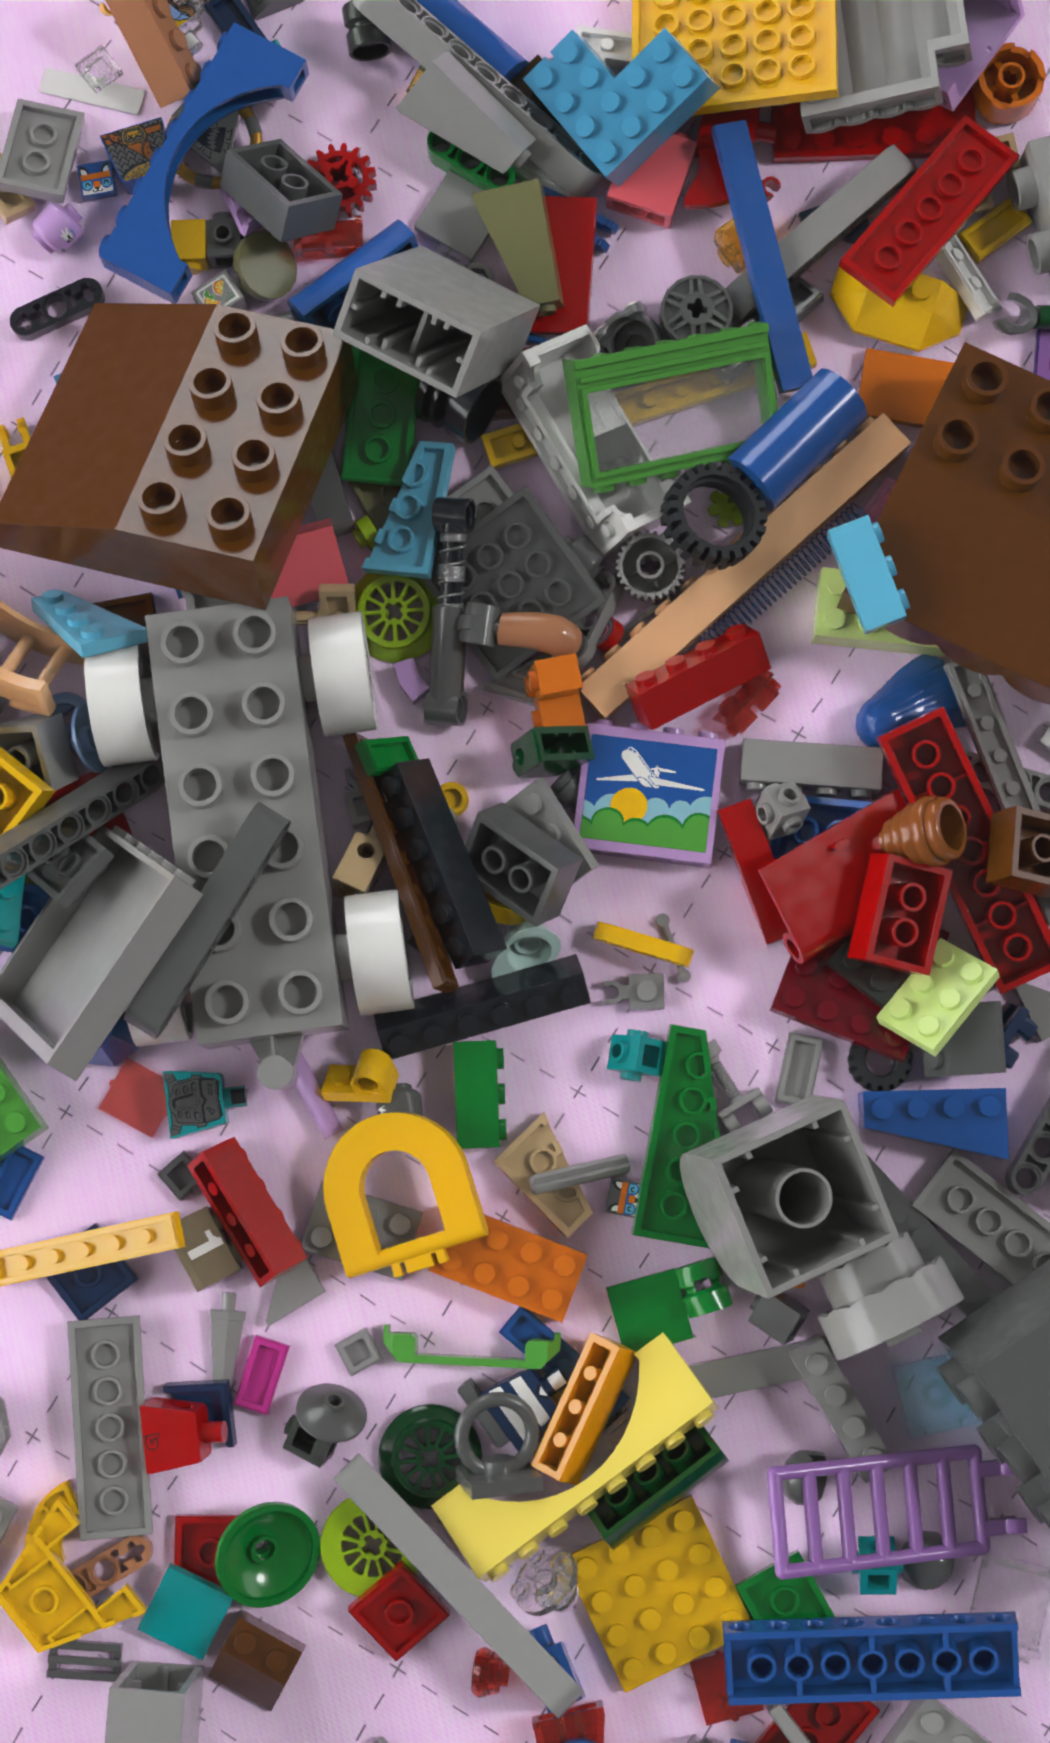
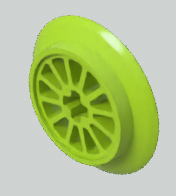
(414, 644)
(334, 1556)

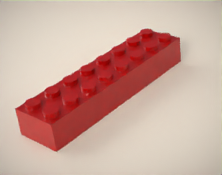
(1000, 920)

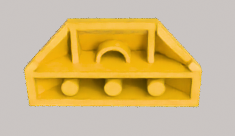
(919, 320)

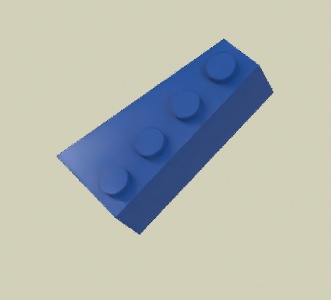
(945, 1117)

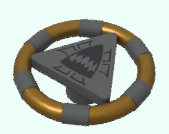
(214, 143)

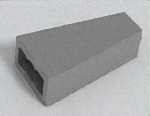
(467, 115)

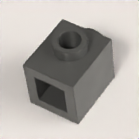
(778, 1316)

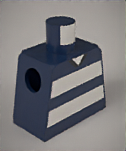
(536, 1392)

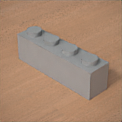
(812, 767)
(837, 1400)

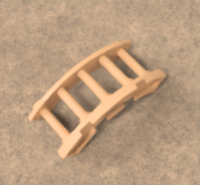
(25, 692)

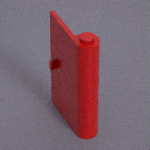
(822, 888)

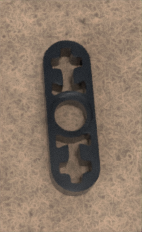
(30, 309)

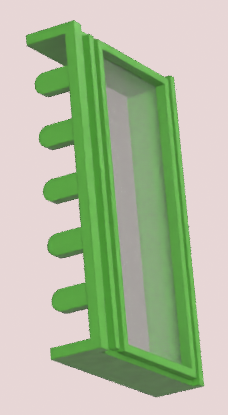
(668, 404)

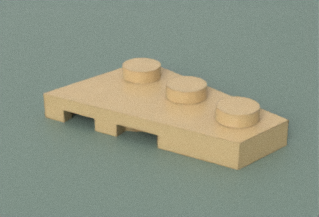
(537, 1153)

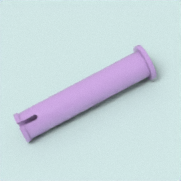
(311, 1094)

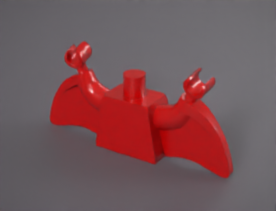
(709, 187)

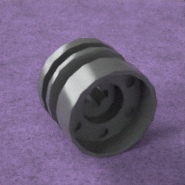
(694, 294)

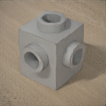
(781, 809)

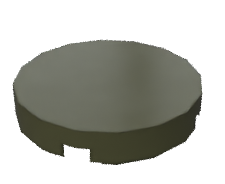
(265, 266)

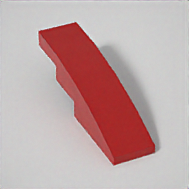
(750, 854)

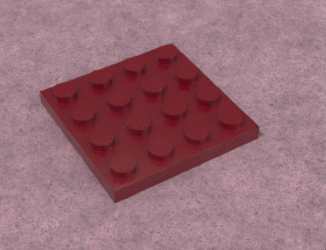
(829, 1003)

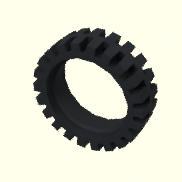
(741, 495)

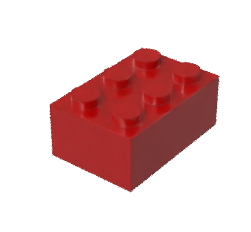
(899, 914)

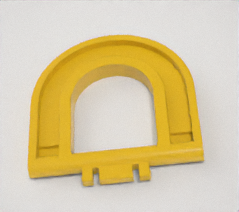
(348, 1204)

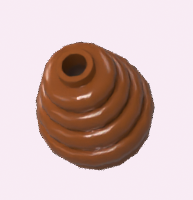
(926, 832)

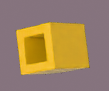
(191, 243)

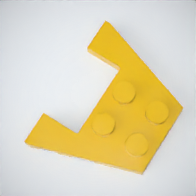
(48, 1599)

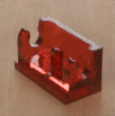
(331, 244)

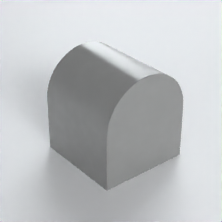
(787, 1196)

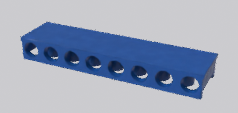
(871, 1658)

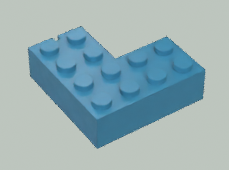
(625, 115)

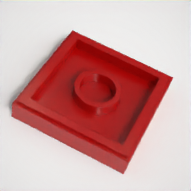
(197, 1542)
(399, 1610)

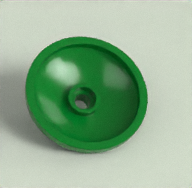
(279, 1566)

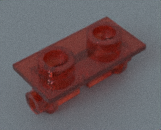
(736, 710)

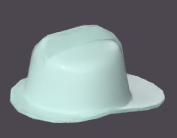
(526, 948)

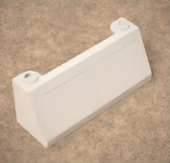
(539, 400)

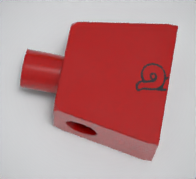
(177, 1433)

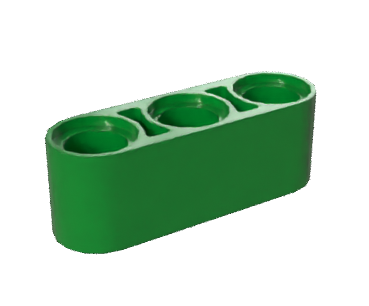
(455, 158)

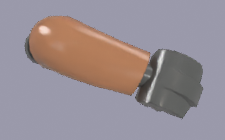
(538, 631)

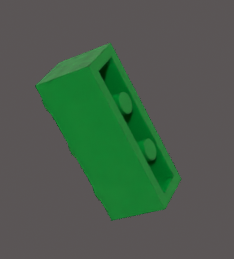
(478, 1094)

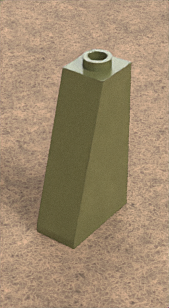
(523, 236)

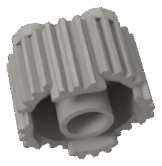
(641, 584)

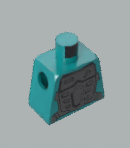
(199, 1101)

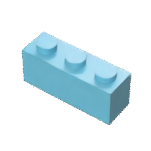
(868, 574)

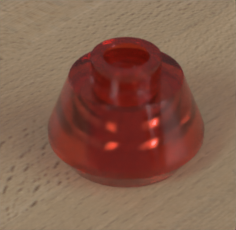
(488, 1673)

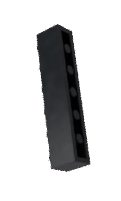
(442, 863)
(484, 1007)

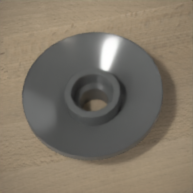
(331, 1413)

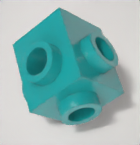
(636, 1055)
(876, 1580)

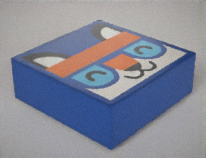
(97, 180)

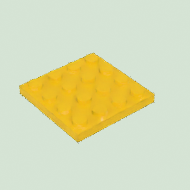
(658, 1595)

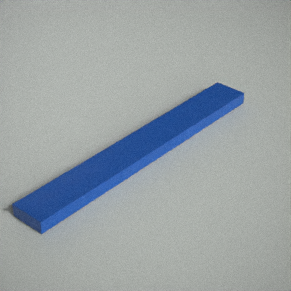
(762, 254)

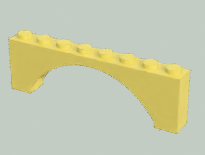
(666, 1407)

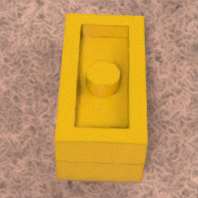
(368, 1081)

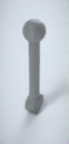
(648, 612)
(663, 921)

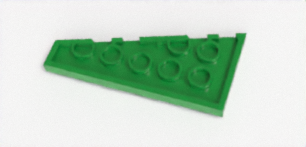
(680, 1122)

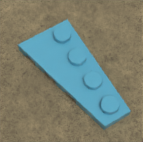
(408, 538)
(85, 625)

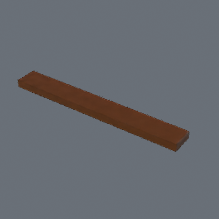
(404, 875)

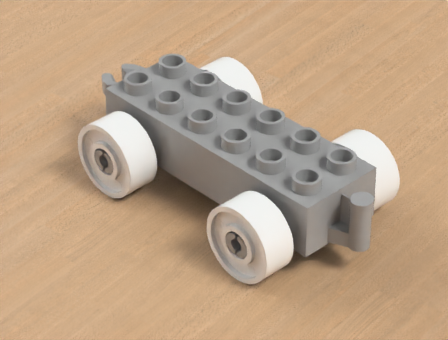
(238, 733)

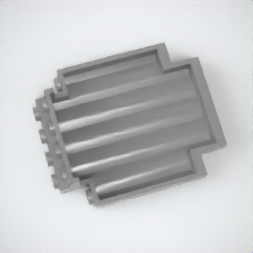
(890, 60)

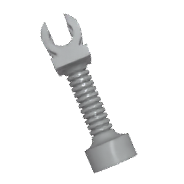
(736, 1099)

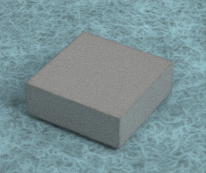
(358, 1351)

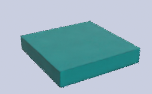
(186, 1611)

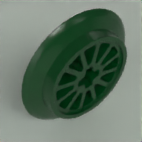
(393, 1441)

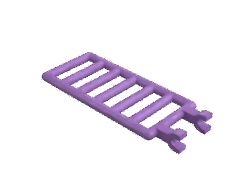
(884, 1556)

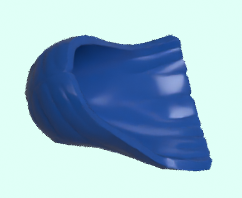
(907, 695)

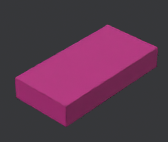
(261, 1374)

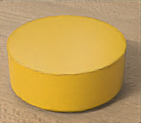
(456, 797)

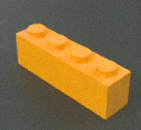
(584, 1409)

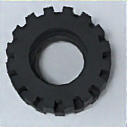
(874, 1082)

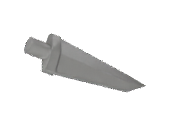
(225, 1336)

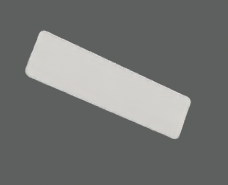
(76, 88)

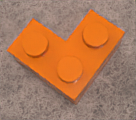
(555, 691)

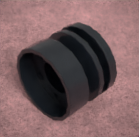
(459, 415)

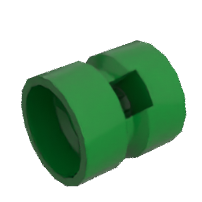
(706, 1299)

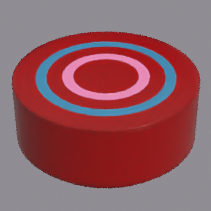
(611, 635)

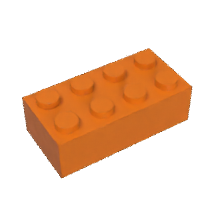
(517, 1268)

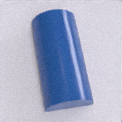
(477, 36)
(323, 298)
(799, 436)

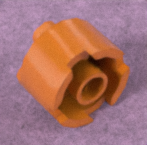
(1009, 85)

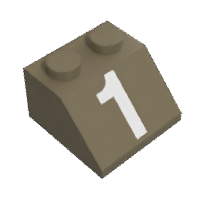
(207, 1252)

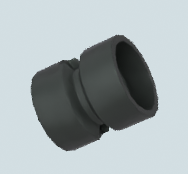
(364, 38)

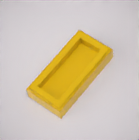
(994, 230)

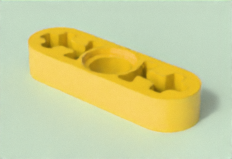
(643, 944)

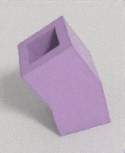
(410, 680)

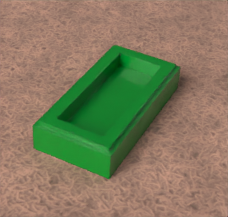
(382, 753)

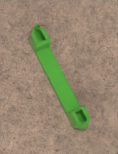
(405, 1349)

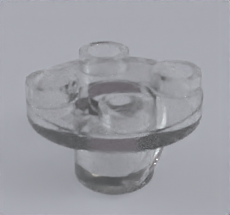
(547, 1582)

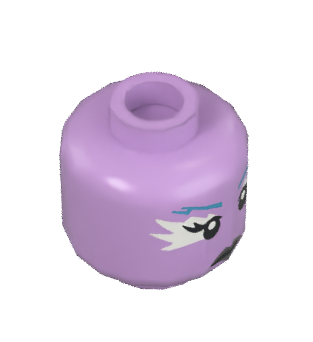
(57, 227)

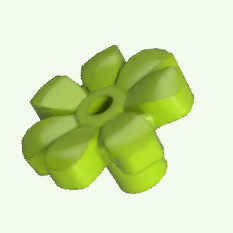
(724, 509)

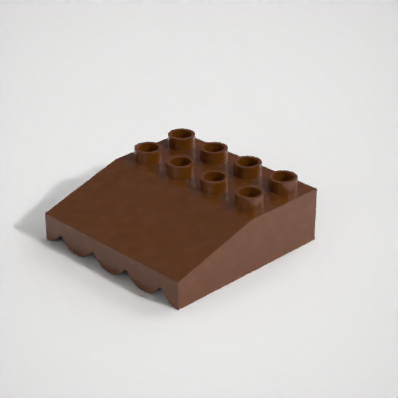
(182, 447)
(976, 524)

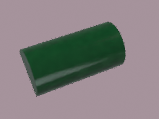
(658, 1487)

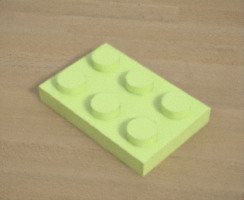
(935, 1006)

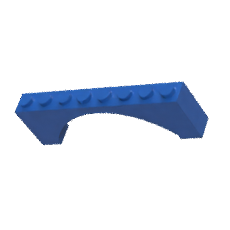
(240, 75)

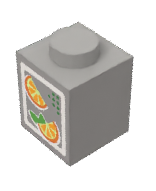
(221, 291)

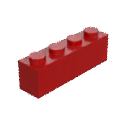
(697, 676)
(247, 1211)

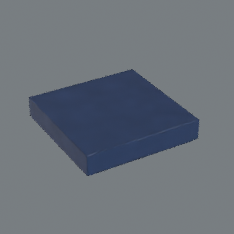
(94, 1287)

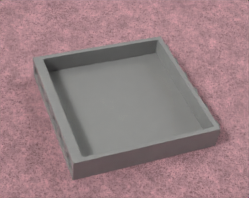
(90, 960)

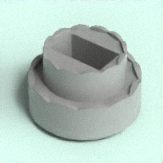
(884, 1297)

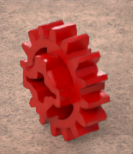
(342, 164)

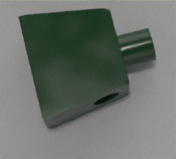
(538, 753)

